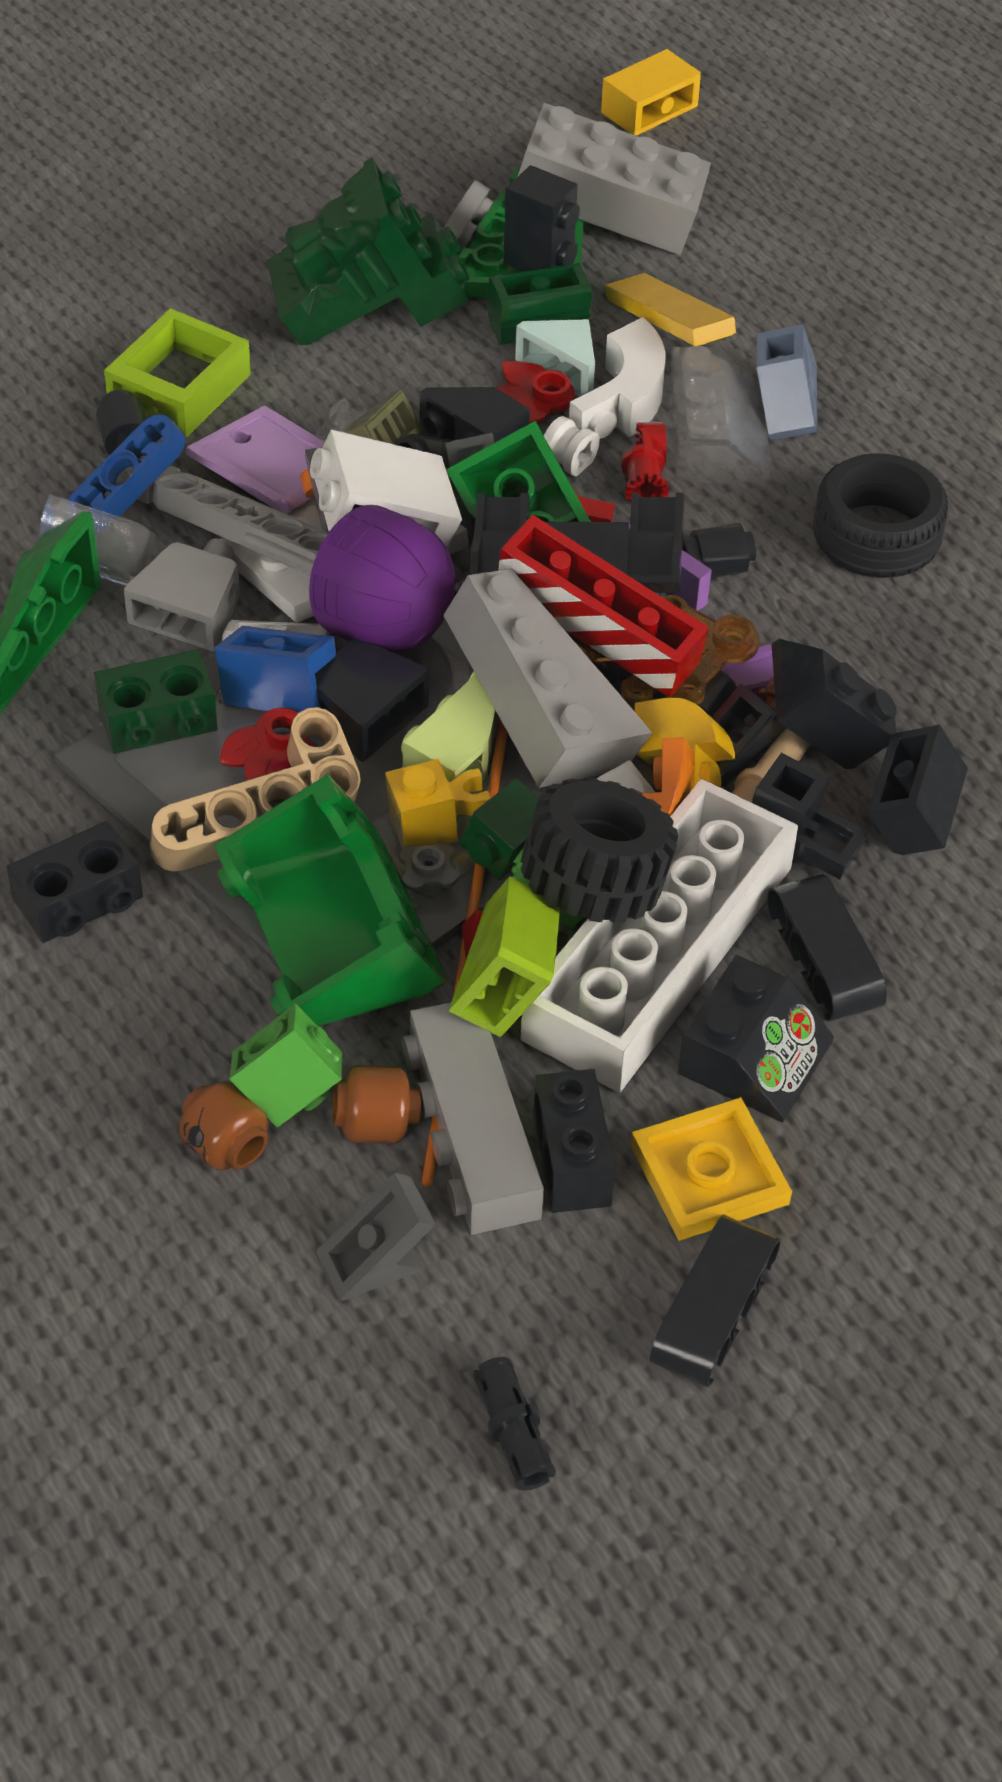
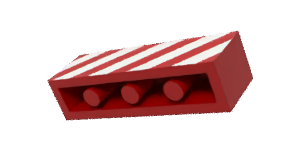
(606, 606)

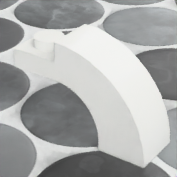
(638, 364)

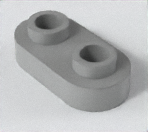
(471, 208)

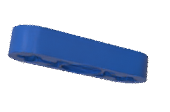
(138, 443)

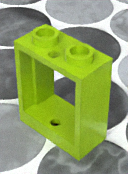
(187, 406)

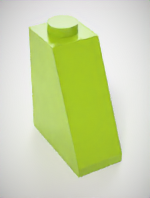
(508, 958)

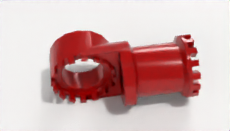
(646, 462)

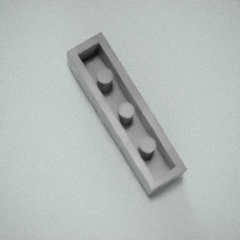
(476, 1120)

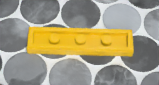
(671, 309)

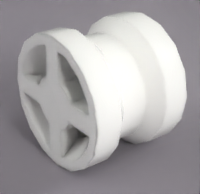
(572, 446)

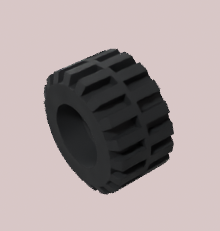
(598, 850)

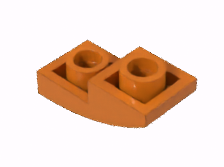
(672, 774)

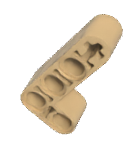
(251, 798)

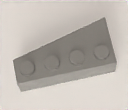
(541, 682)

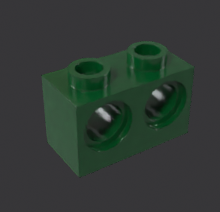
(156, 701)

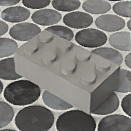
(621, 178)

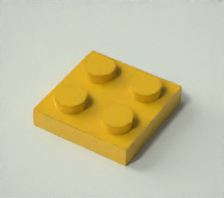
(710, 1168)

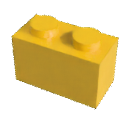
(650, 92)

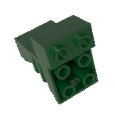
(362, 256)

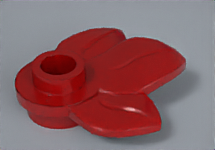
(537, 388)
(259, 747)

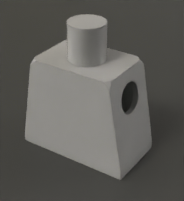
(186, 593)

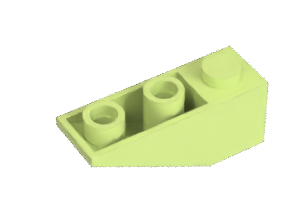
(457, 733)

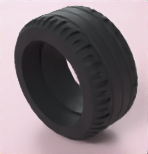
(873, 546)

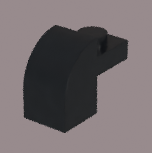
(822, 835)

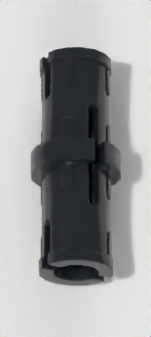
(514, 1423)

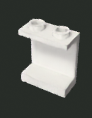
(387, 475)

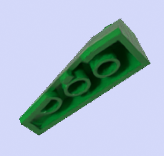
(518, 466)
(45, 598)

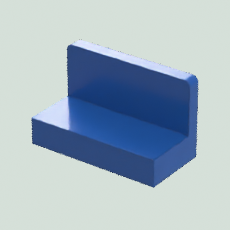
(272, 668)

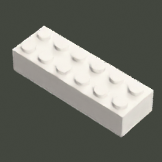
(631, 980)

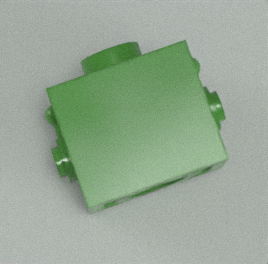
(287, 1066)

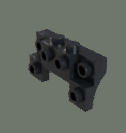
(645, 552)

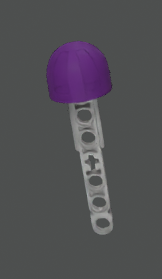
(369, 575)

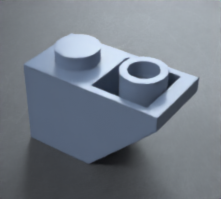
(787, 382)

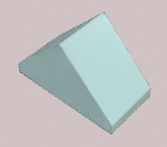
(559, 347)

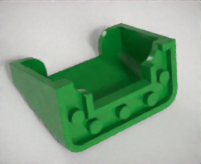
(330, 907)

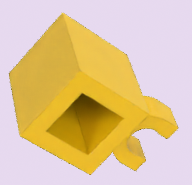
(426, 804)

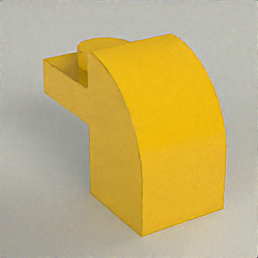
(685, 719)

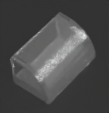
(120, 543)

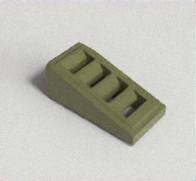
(379, 424)

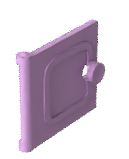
(264, 465)

